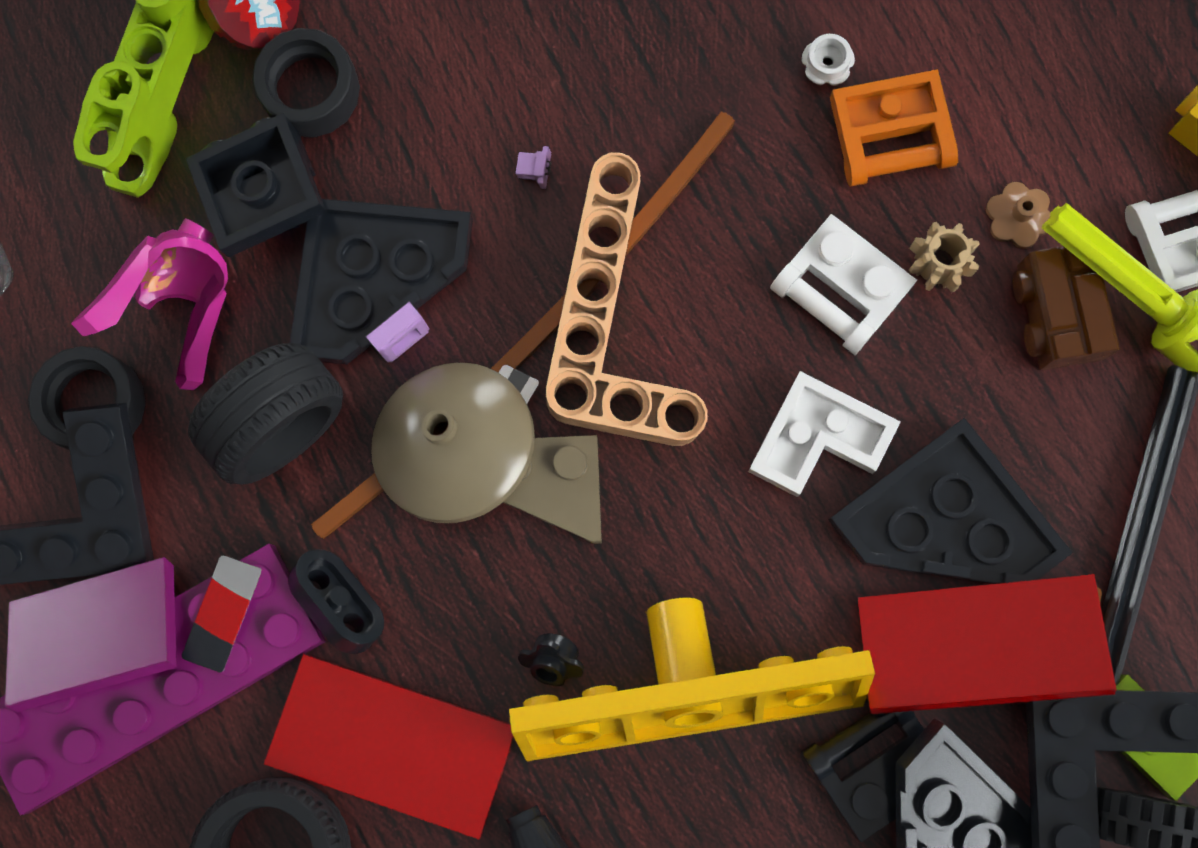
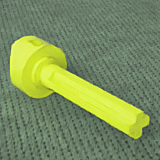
(1175, 314)

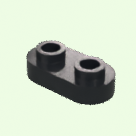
(338, 601)

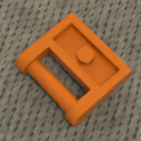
(888, 111)

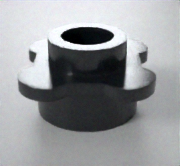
(552, 659)

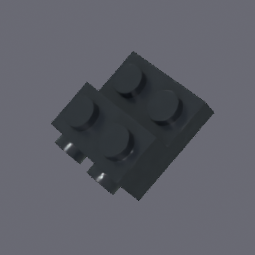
(256, 184)

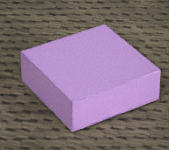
(398, 333)

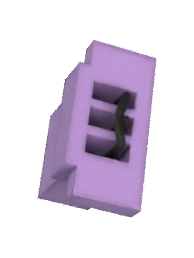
(535, 166)

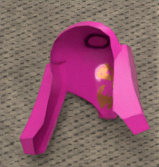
(162, 268)

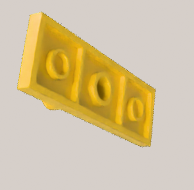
(690, 693)

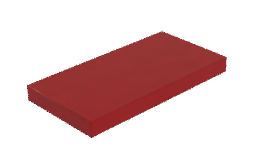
(986, 645)
(391, 746)

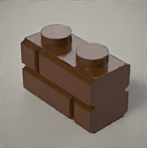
(1065, 309)

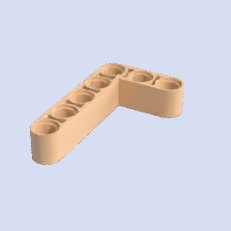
(595, 317)

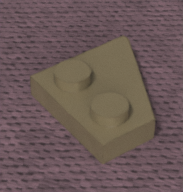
(563, 485)

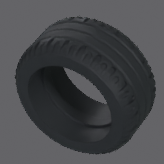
(265, 413)
(298, 798)

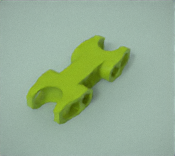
(137, 97)

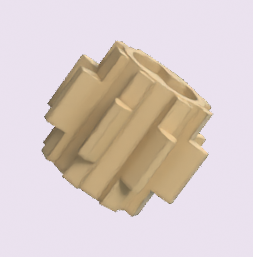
(952, 242)

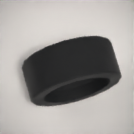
(296, 46)
(60, 369)

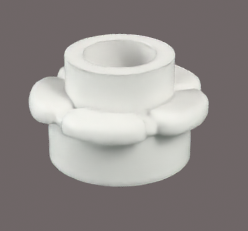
(831, 47)

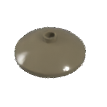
(468, 465)

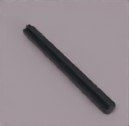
(1147, 512)

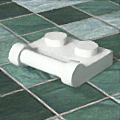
(1170, 256)
(854, 272)

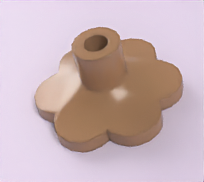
(1011, 219)

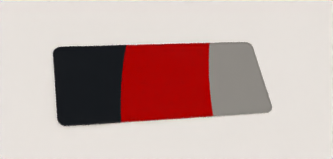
(221, 613)

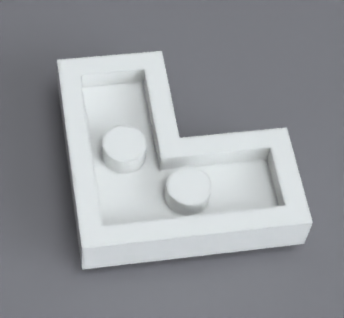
(815, 420)

